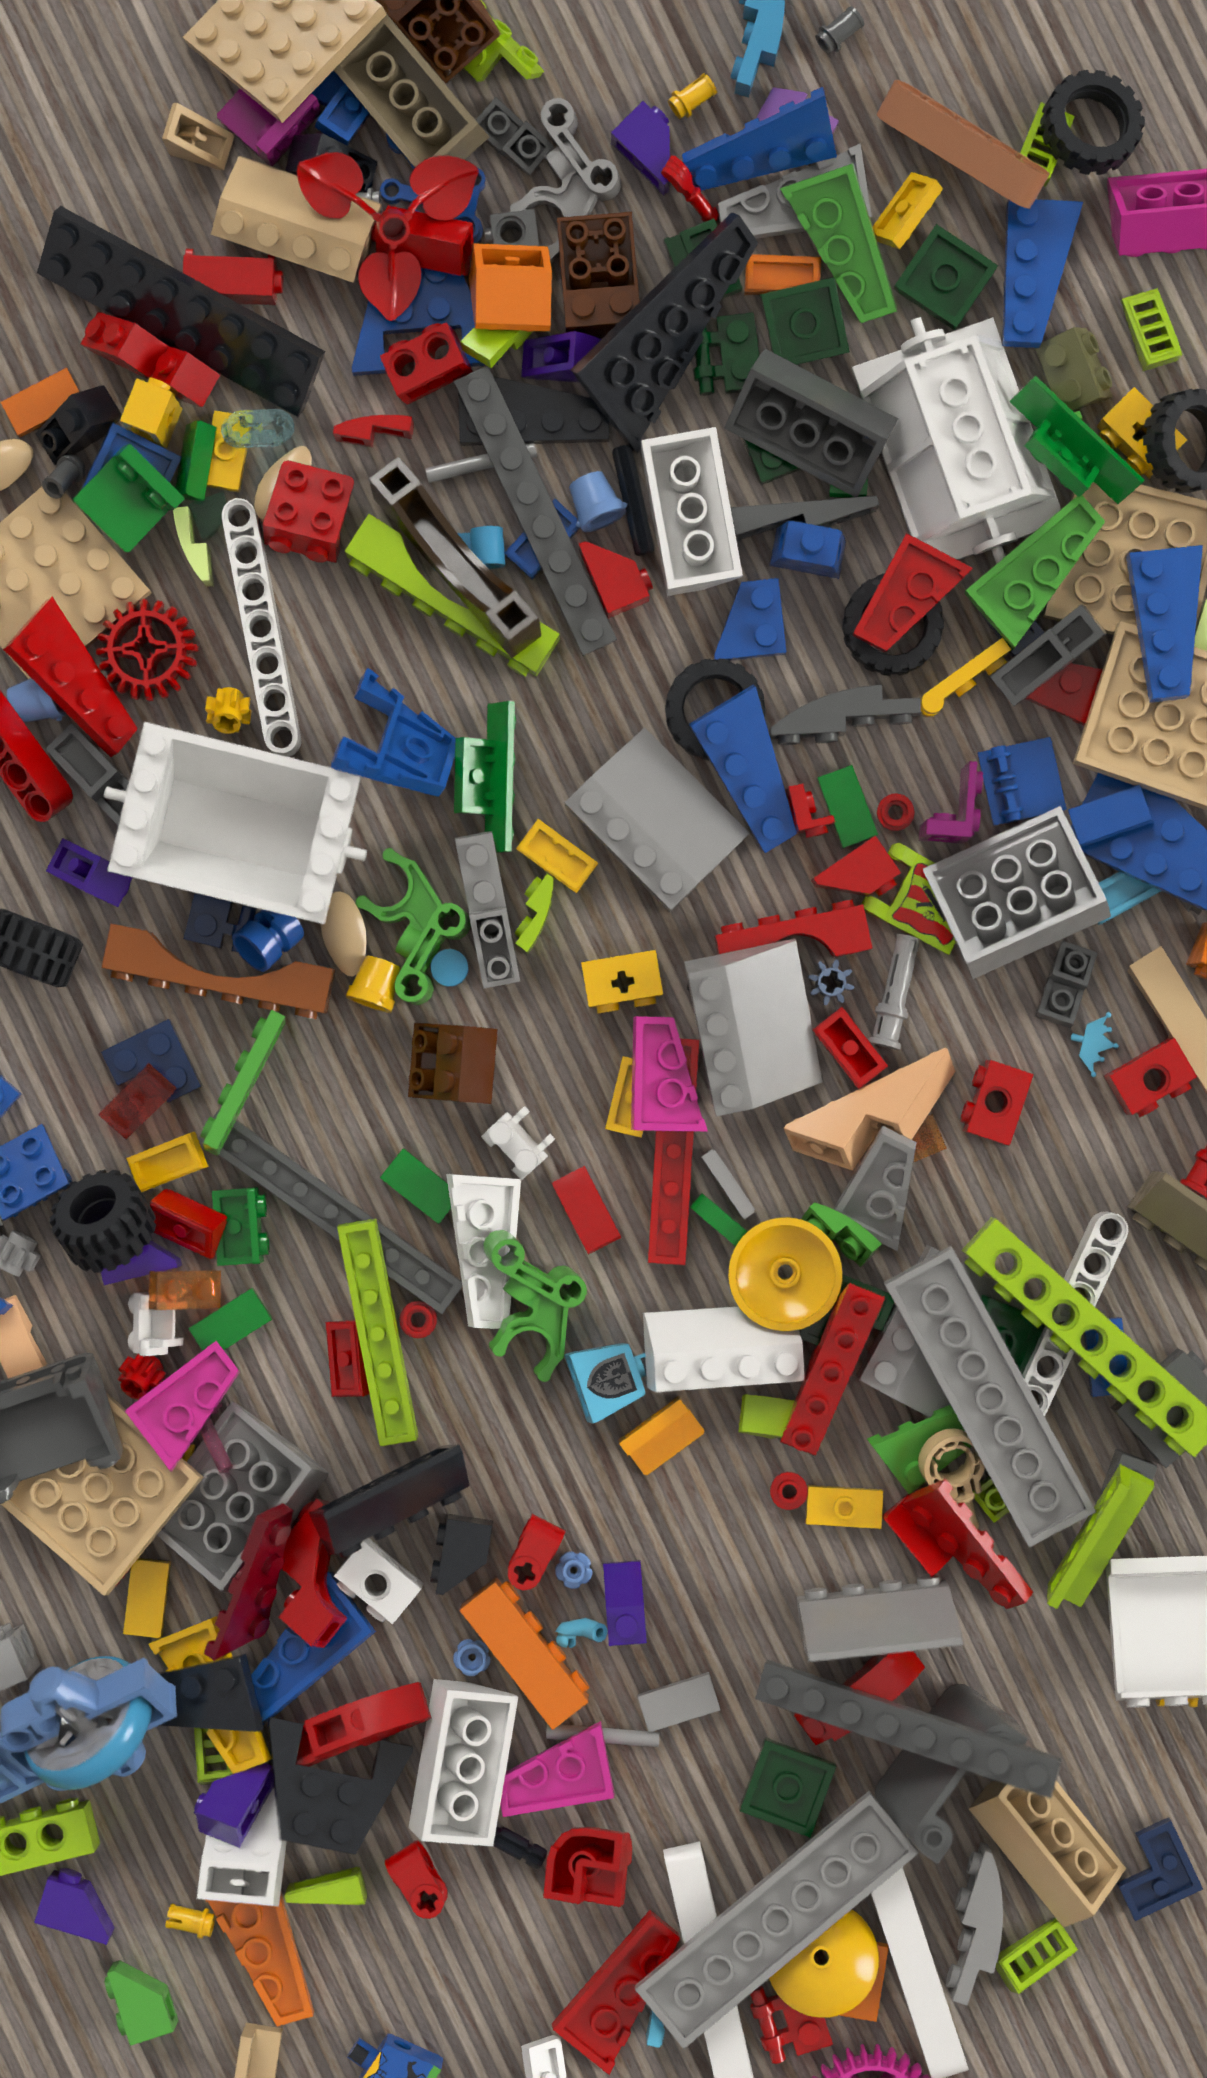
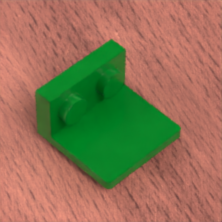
(127, 498)

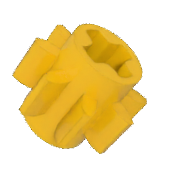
(228, 710)

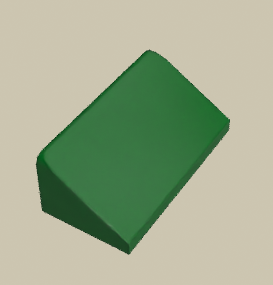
(195, 460)

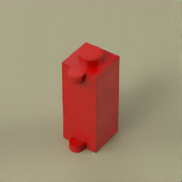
(434, 242)
(238, 278)

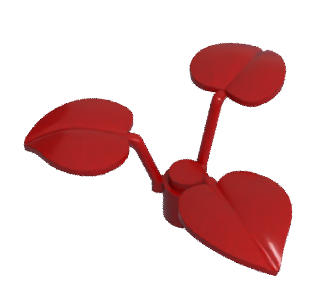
(443, 188)

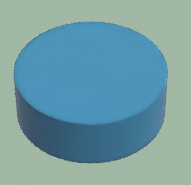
(449, 967)

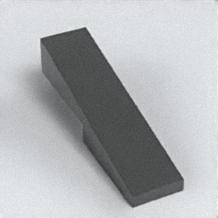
(825, 513)

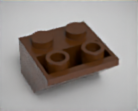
(452, 1063)

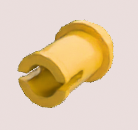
(691, 96)
(191, 1920)

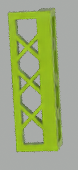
(1099, 1537)

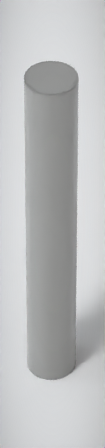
(466, 466)
(611, 1735)

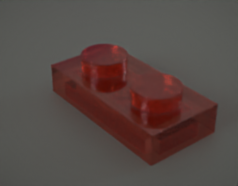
(137, 1101)

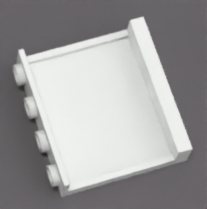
(1158, 1629)

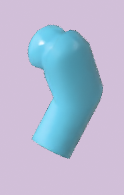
(582, 1627)

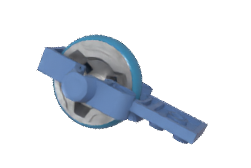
(61, 1728)

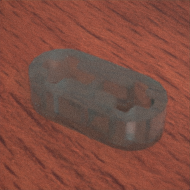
(257, 419)

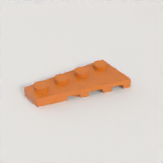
(270, 1956)

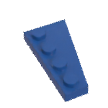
(1034, 264)
(1165, 610)
(745, 761)
(297, 1665)

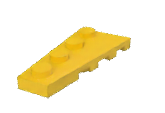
(186, 1648)

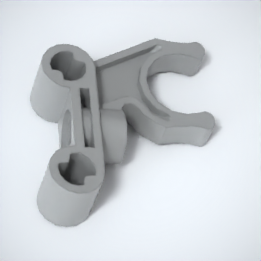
(575, 170)

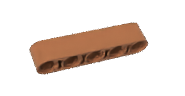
(962, 144)

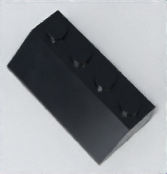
(390, 1499)

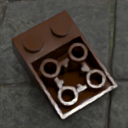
(444, 30)
(597, 271)

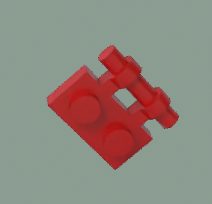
(804, 2031)

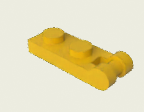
(963, 679)

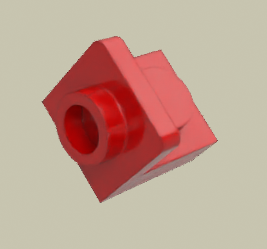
(801, 807)

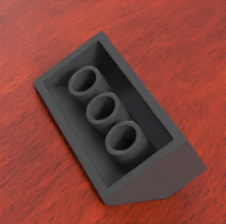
(810, 422)

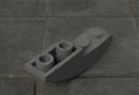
(828, 715)

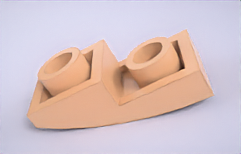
(17, 1346)

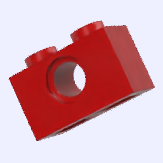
(1128, 1078)
(1012, 1085)

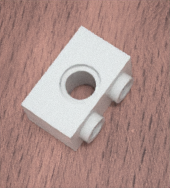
(401, 1583)

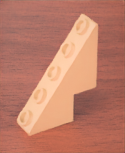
(898, 1101)

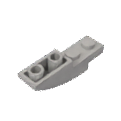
(487, 909)
(982, 1910)

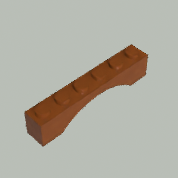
(142, 954)

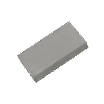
(728, 1183)
(678, 1702)

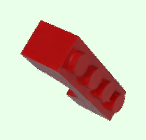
(839, 930)

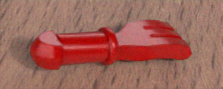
(680, 177)

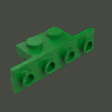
(1071, 446)
(486, 774)

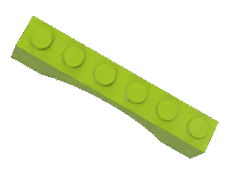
(383, 553)

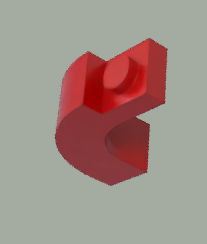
(881, 1676)

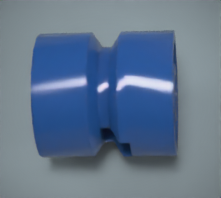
(266, 938)

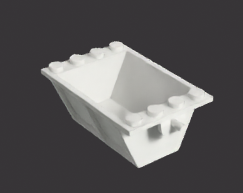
(958, 441)
(234, 823)

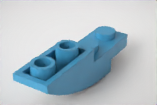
(761, 41)

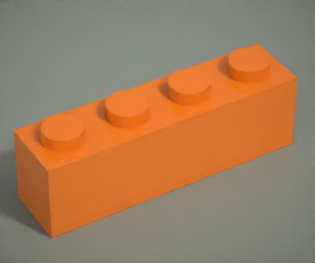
(525, 1652)

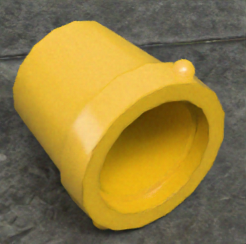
(375, 984)

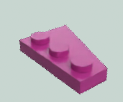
(660, 1079)
(183, 1402)
(560, 1776)

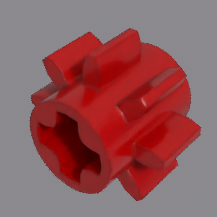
(140, 1375)

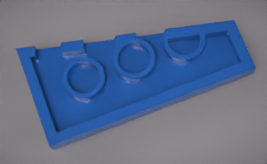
(778, 143)

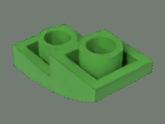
(852, 1238)

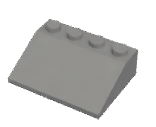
(656, 819)
(1017, 892)
(753, 1025)
(897, 1363)
(221, 1510)
(878, 1619)

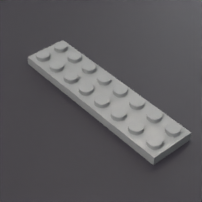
(990, 1396)
(776, 1919)

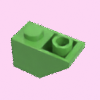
(142, 2003)

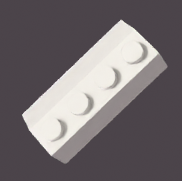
(691, 511)
(717, 1350)
(463, 1763)

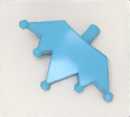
(1094, 1042)

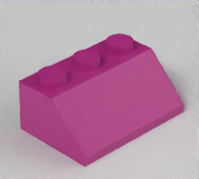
(1158, 212)

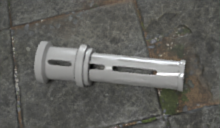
(892, 1009)

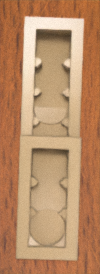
(1174, 1007)

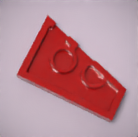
(908, 591)

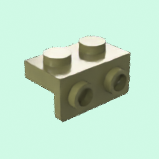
(1074, 368)

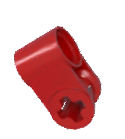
(536, 1546)
(415, 1874)

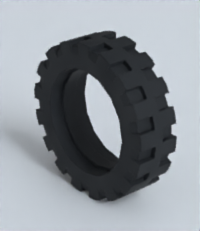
(1112, 95)
(1161, 440)
(885, 663)
(682, 685)

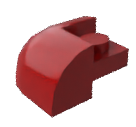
(588, 1866)

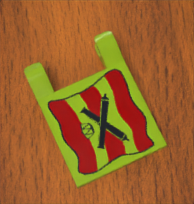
(914, 905)

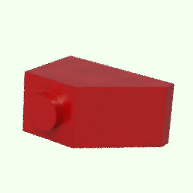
(615, 579)
(861, 871)

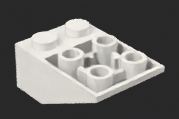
(248, 1872)

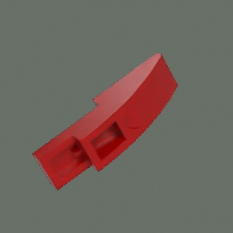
(362, 1723)

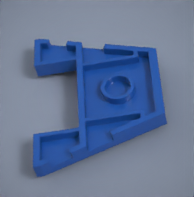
(439, 300)
(412, 749)

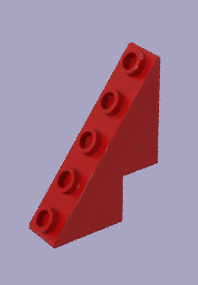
(831, 1367)

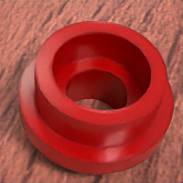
(907, 812)
(413, 1330)
(782, 1480)

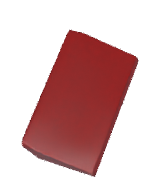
(849, 1047)
(188, 1222)
(345, 1360)
(916, 1538)

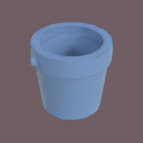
(595, 502)
(33, 702)

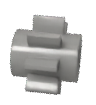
(18, 1253)

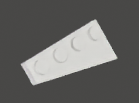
(478, 1209)

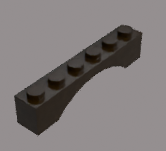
(486, 596)

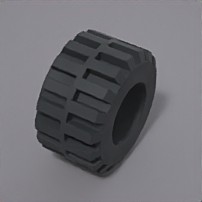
(37, 949)
(102, 1221)

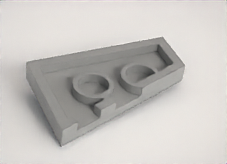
(880, 1187)

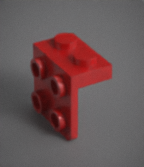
(307, 511)

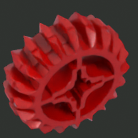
(131, 650)

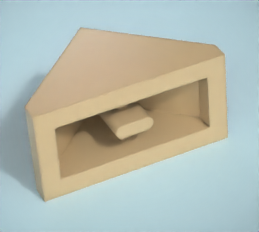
(196, 138)

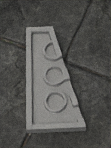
(768, 211)

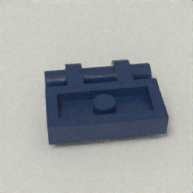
(210, 919)

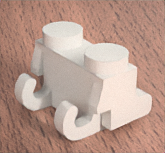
(517, 1143)
(152, 1329)

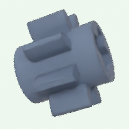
(839, 976)

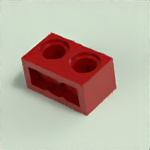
(429, 372)

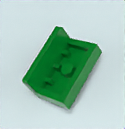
(243, 1236)

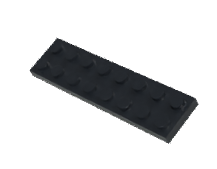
(180, 311)

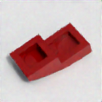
(363, 429)
(586, 1210)

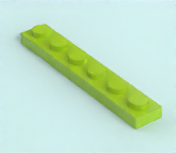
(378, 1332)

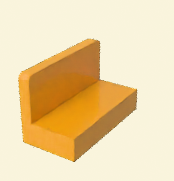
(661, 1436)

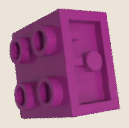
(261, 130)
(943, 826)

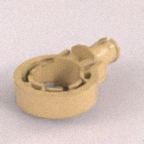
(964, 1478)

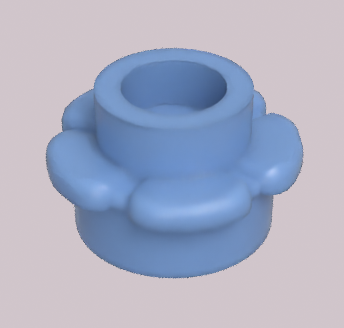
(577, 1560)
(468, 1666)

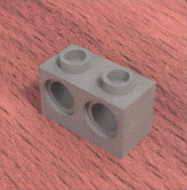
(17, 1656)

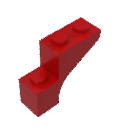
(149, 357)
(310, 1609)

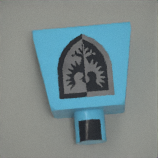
(606, 1378)

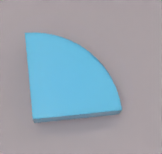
(655, 2031)

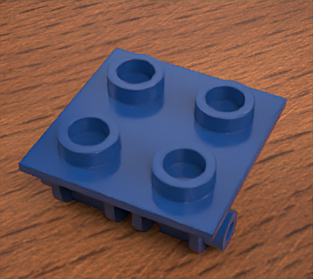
(1021, 780)
(29, 1172)

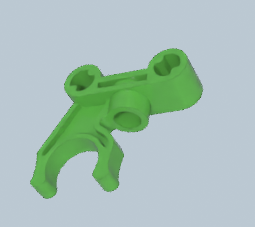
(426, 930)
(542, 1294)

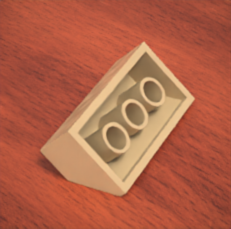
(270, 214)
(1050, 1848)

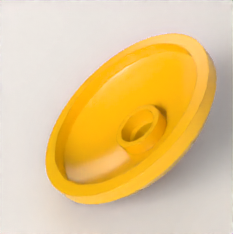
(789, 1301)
(839, 1983)

